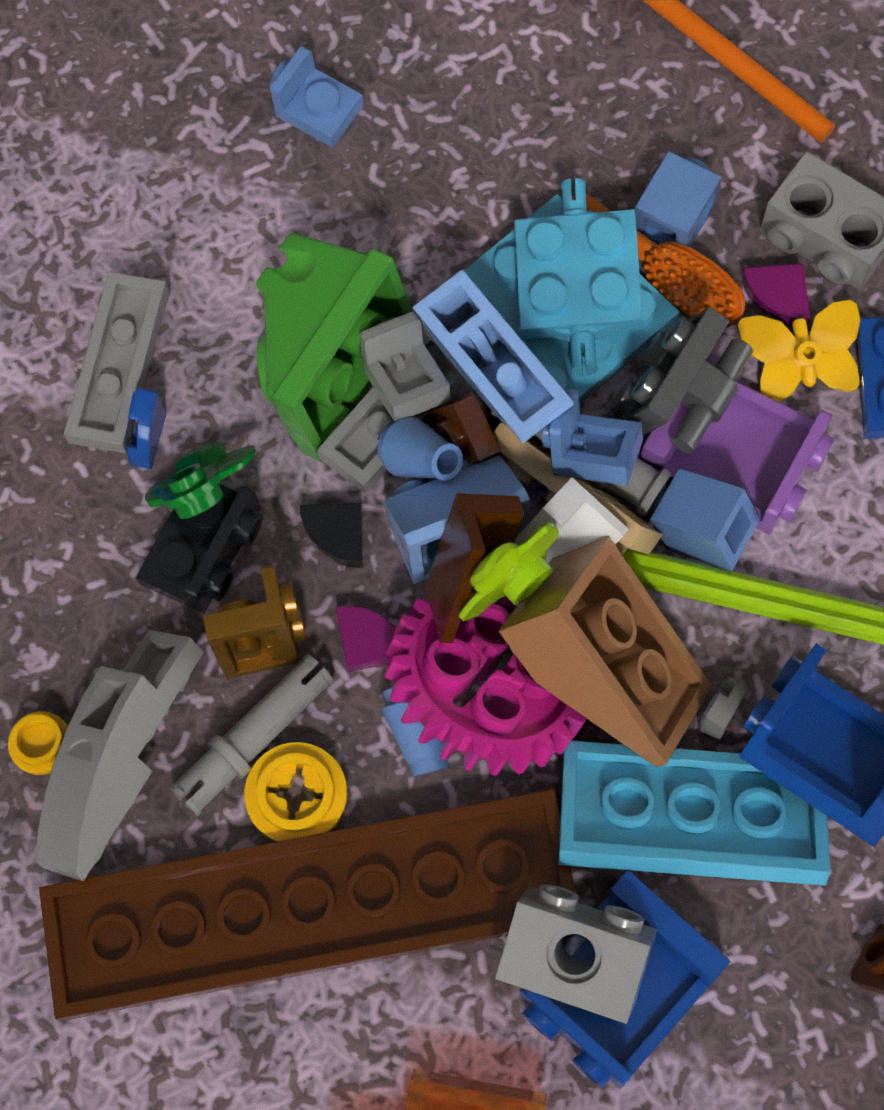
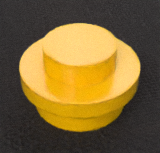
(36, 742)

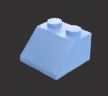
(421, 509)

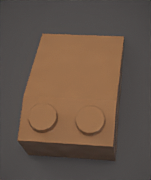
(608, 651)

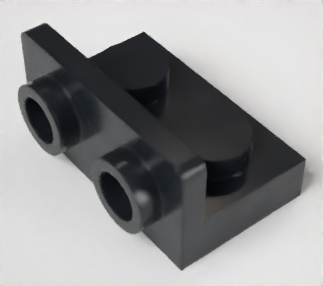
(196, 553)

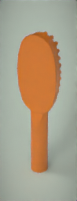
(686, 276)

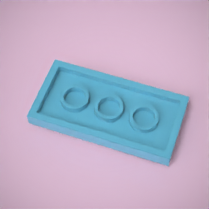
(686, 817)

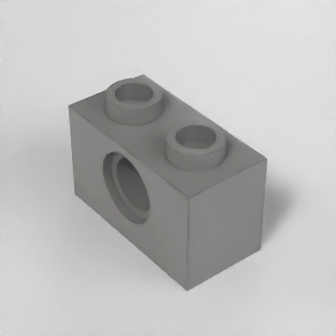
(540, 964)

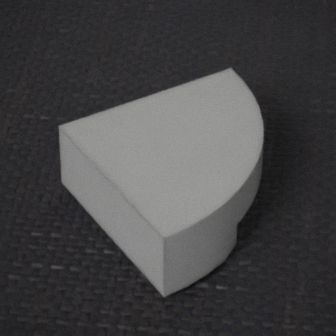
(722, 708)

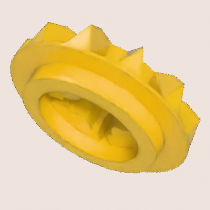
(277, 771)

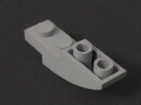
(98, 760)

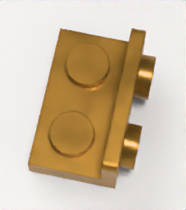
(259, 635)

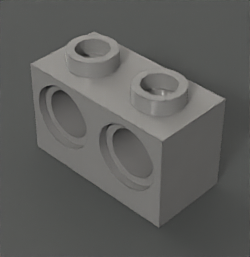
(841, 211)

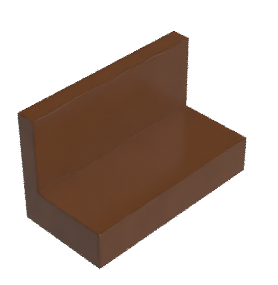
(472, 531)

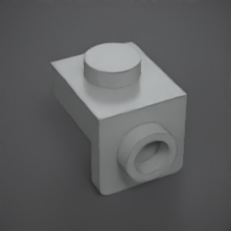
(402, 367)

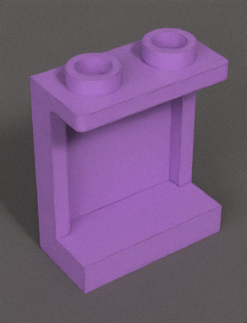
(751, 447)

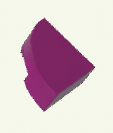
(778, 291)
(364, 637)

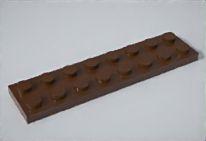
(297, 905)

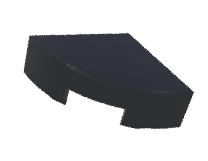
(336, 531)

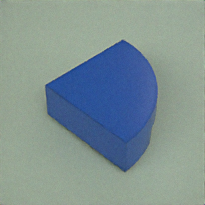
(150, 414)

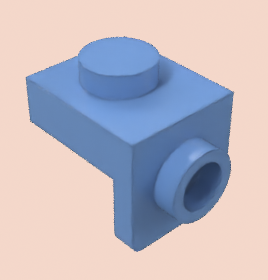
(592, 445)

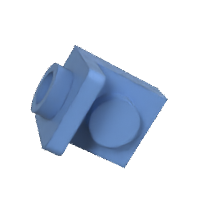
(313, 99)

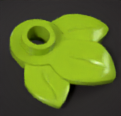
(511, 572)

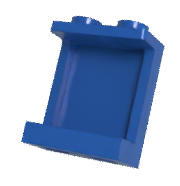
(822, 746)
(675, 977)

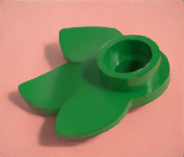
(196, 479)

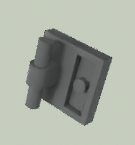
(680, 374)

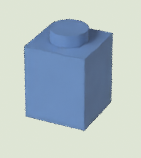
(705, 519)

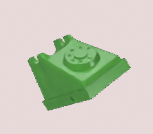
(313, 331)

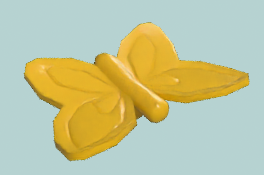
(805, 356)

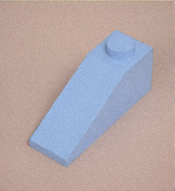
(491, 357)

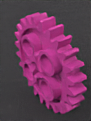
(529, 718)

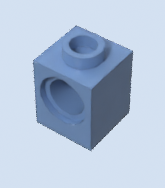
(677, 200)

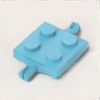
(578, 275)

